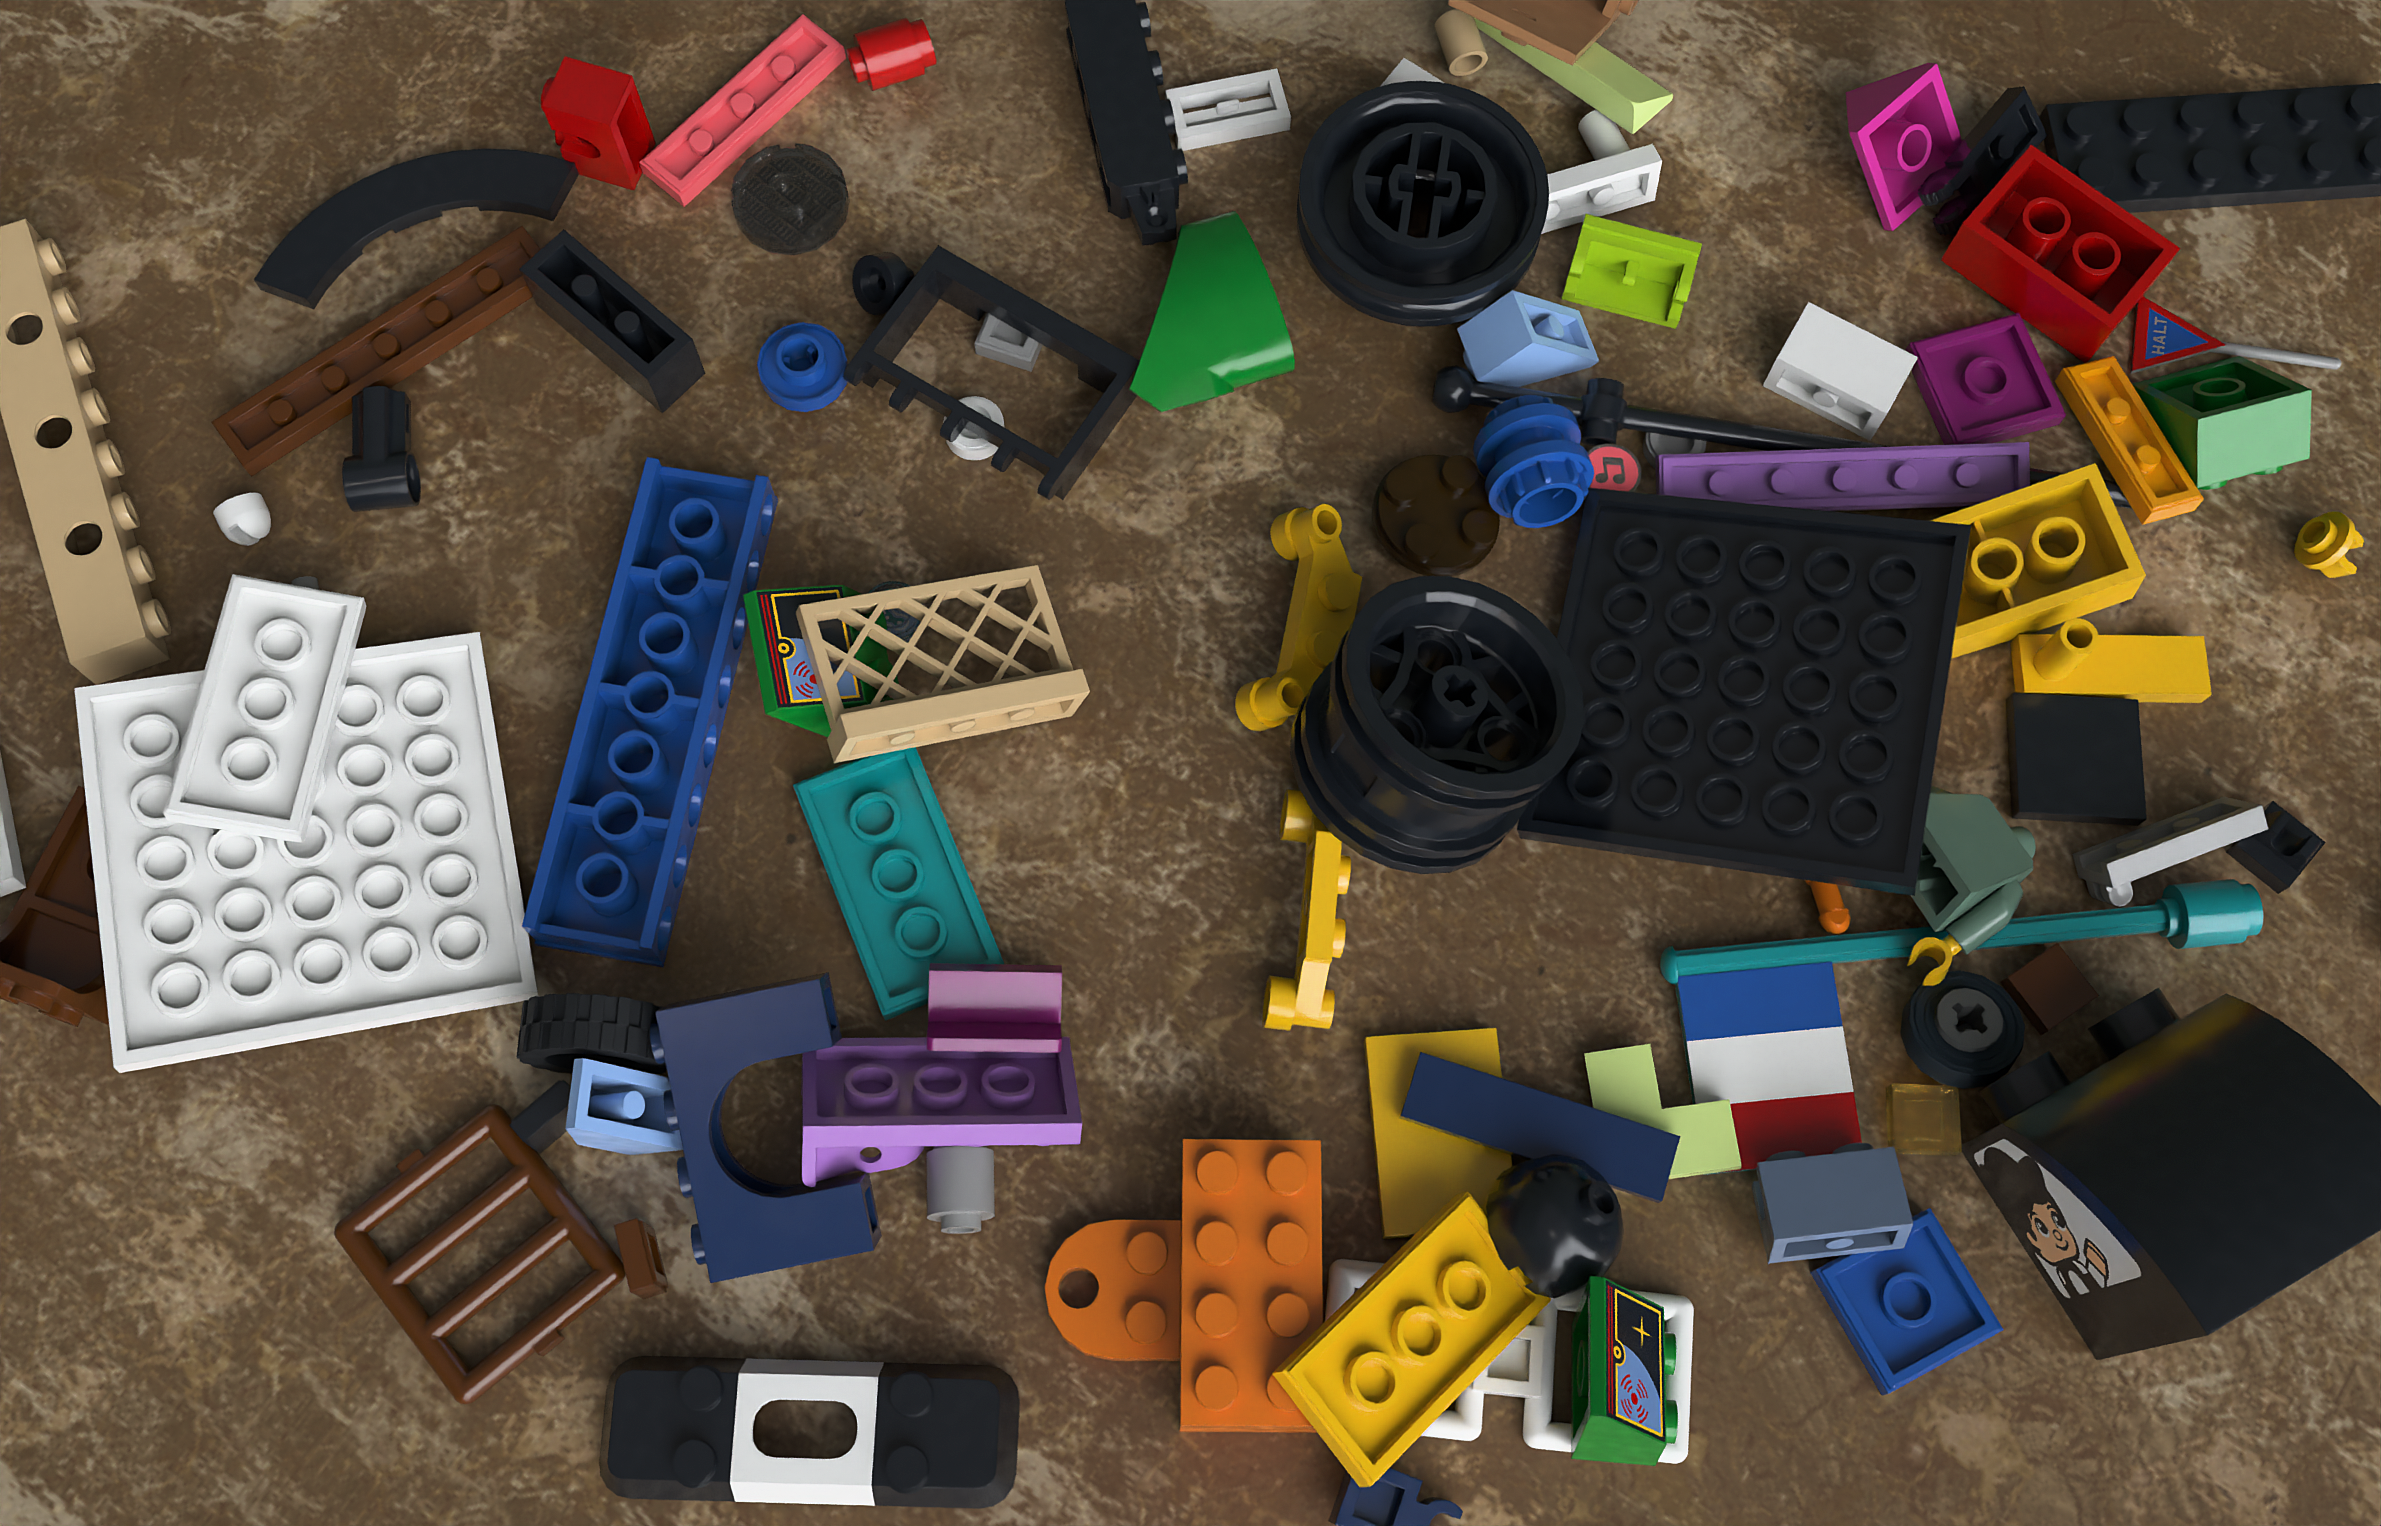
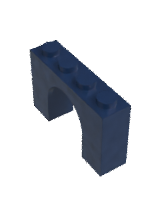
(744, 1220)

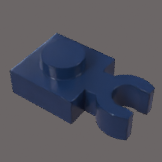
(1387, 1503)

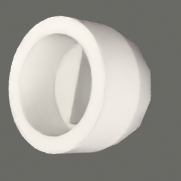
(244, 518)

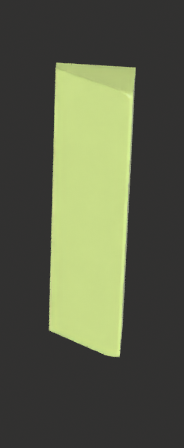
(1598, 80)

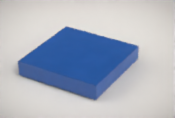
(1907, 1305)

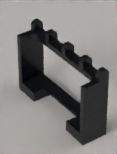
(975, 293)

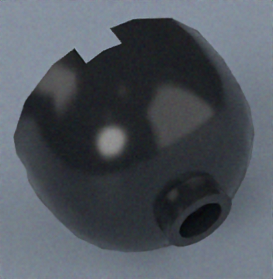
(1555, 1223)

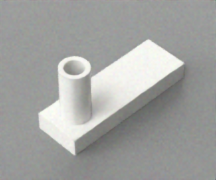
(1604, 186)

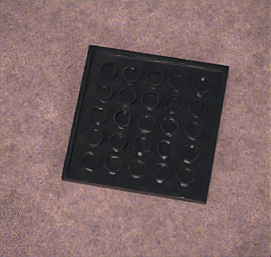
(1756, 687)

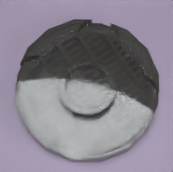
(790, 199)

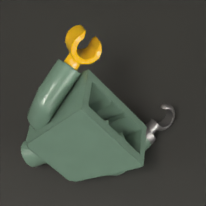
(1967, 875)

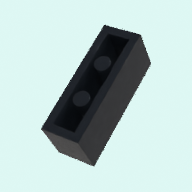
(613, 321)

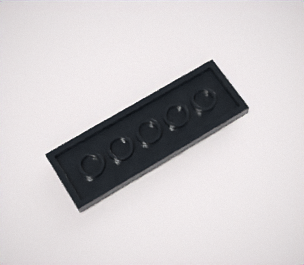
(2223, 147)

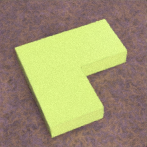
(1626, 1085)

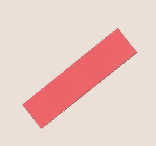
(743, 110)

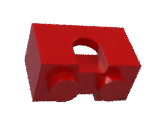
(598, 121)

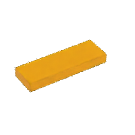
(2128, 440)

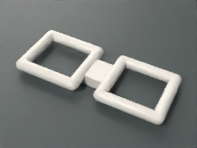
(1527, 1368)

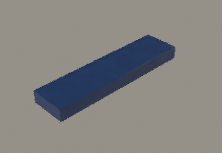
(1538, 1124)

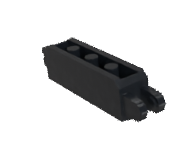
(1126, 115)

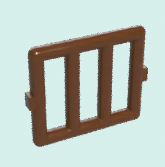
(391, 1279)

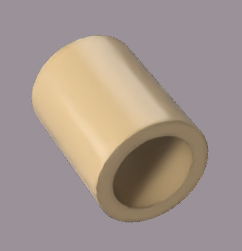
(1460, 42)

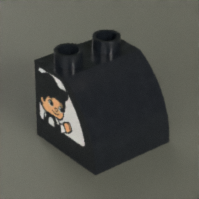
(2181, 1169)

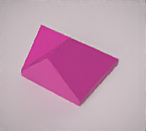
(1901, 137)

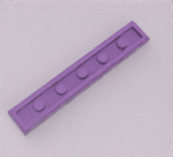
(1850, 476)

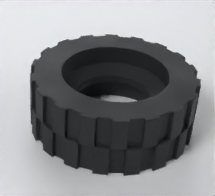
(590, 1027)

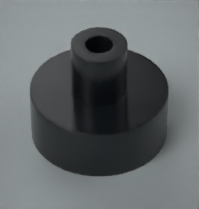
(880, 281)

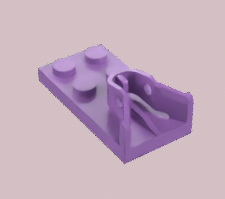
(911, 1098)

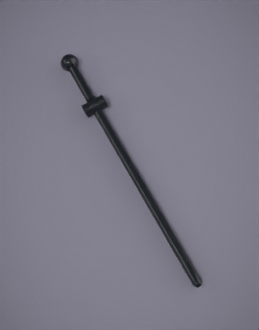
(1605, 412)

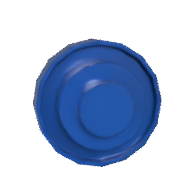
(802, 367)

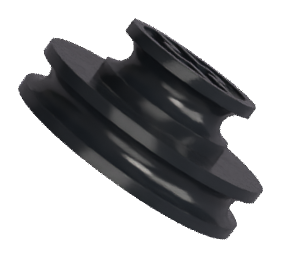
(1430, 148)

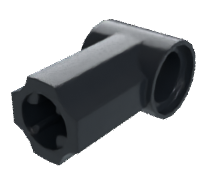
(381, 466)

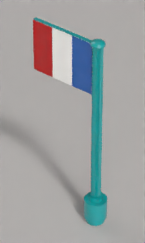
(1769, 1023)

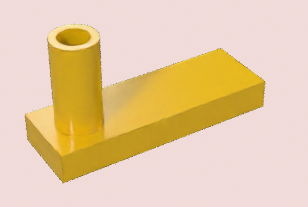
(2111, 666)

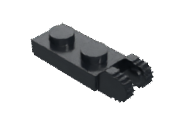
(1983, 158)

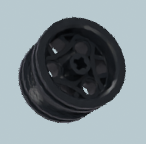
(1435, 724)

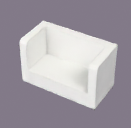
(1840, 371)

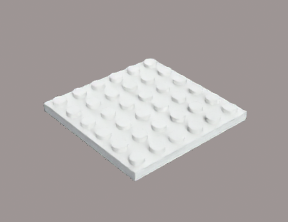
(377, 920)

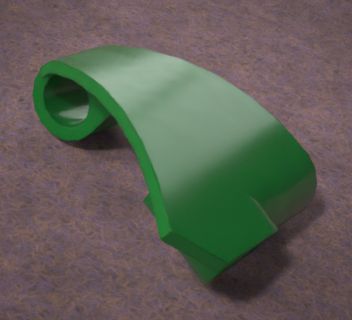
(1213, 321)

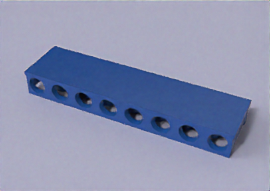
(651, 716)

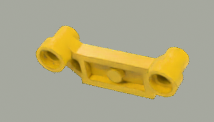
(1317, 618)
(1321, 934)

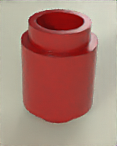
(891, 53)

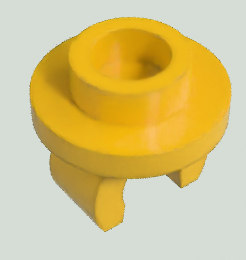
(2324, 544)

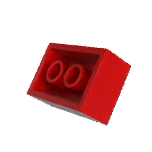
(2059, 253)

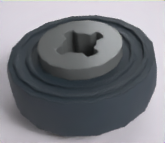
(1965, 1053)

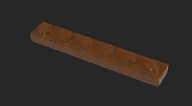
(379, 353)

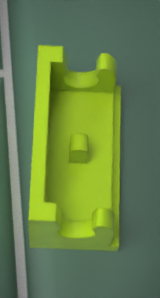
(1631, 271)

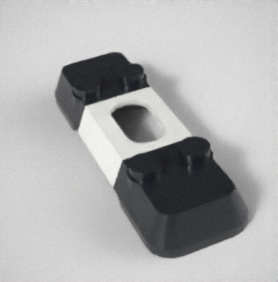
(920, 1440)

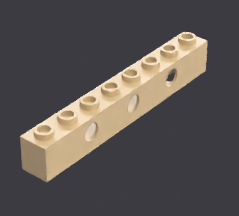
(102, 596)

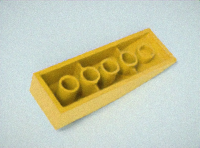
(2042, 559)

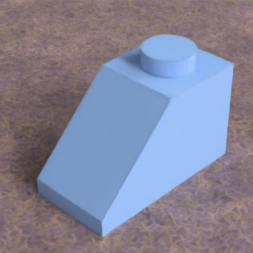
(1525, 341)
(619, 1109)

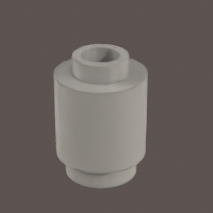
(960, 1187)

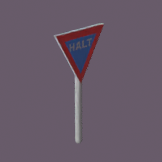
(2167, 338)

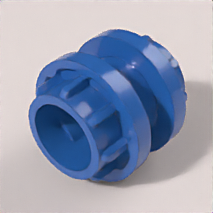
(1533, 461)

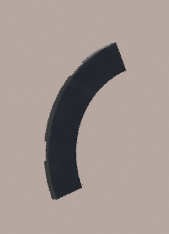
(402, 197)

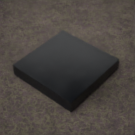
(2075, 759)

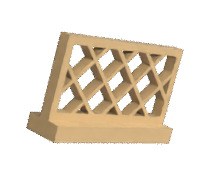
(949, 713)

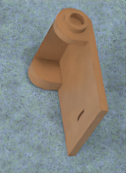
(1553, 26)

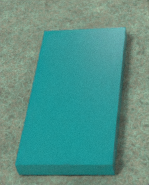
(895, 874)

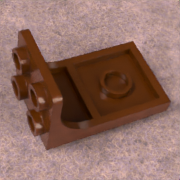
(53, 931)

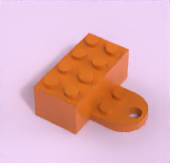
(1216, 1290)

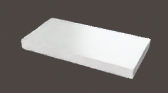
(266, 709)

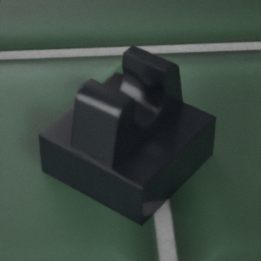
(2280, 852)

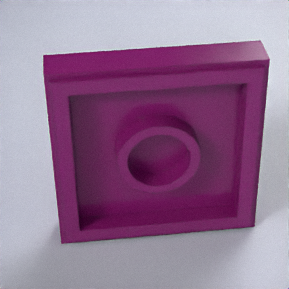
(1985, 383)

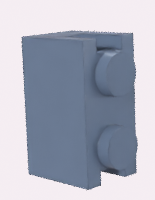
(1831, 1203)

